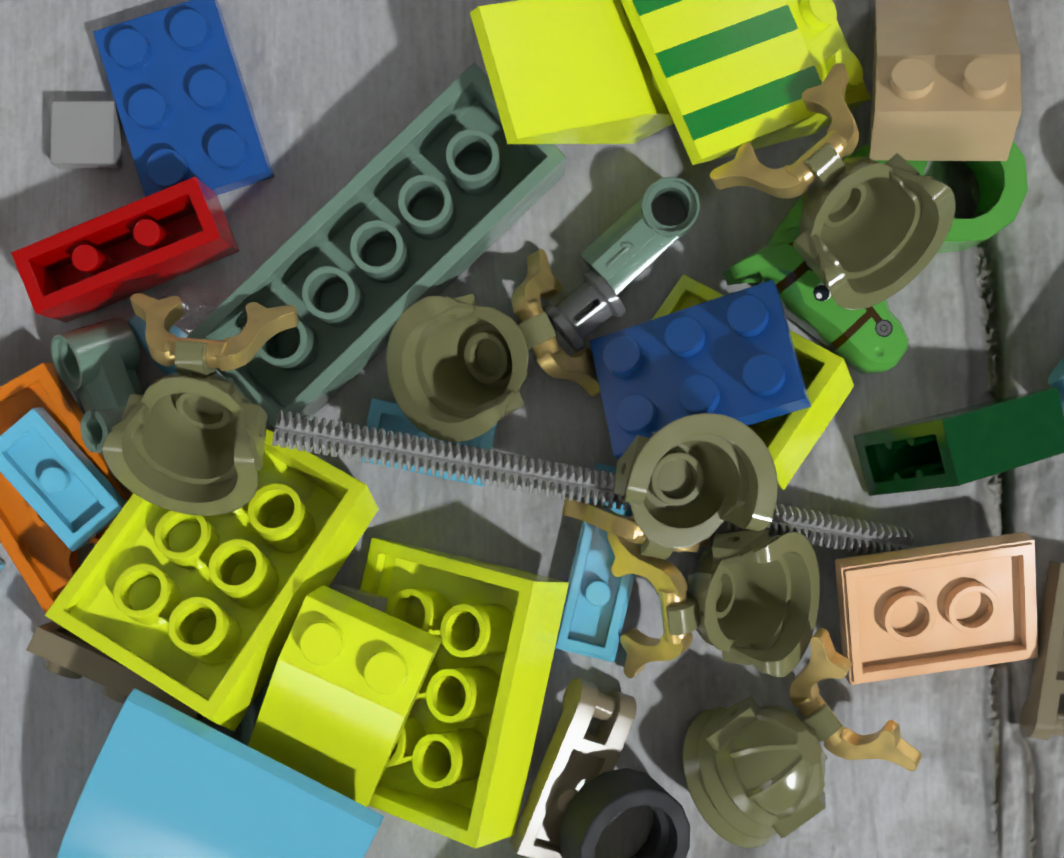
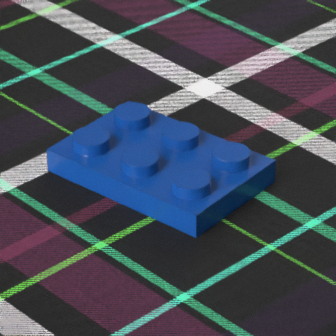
(183, 99)
(708, 358)

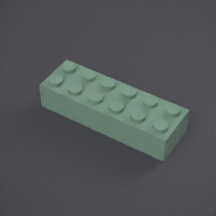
(384, 244)

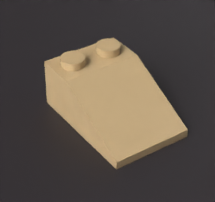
(944, 80)

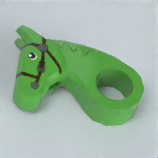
(873, 336)

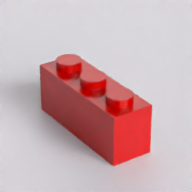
(125, 251)

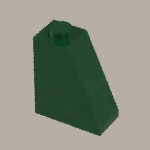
(962, 444)

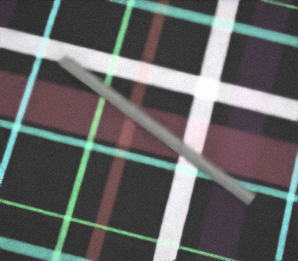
(552, 476)

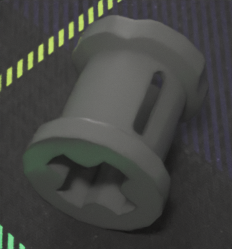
(604, 306)

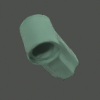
(638, 237)
(99, 363)

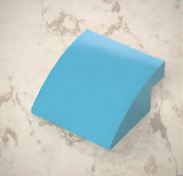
(195, 793)

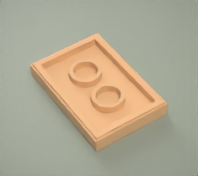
(938, 607)

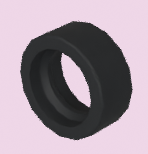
(609, 796)

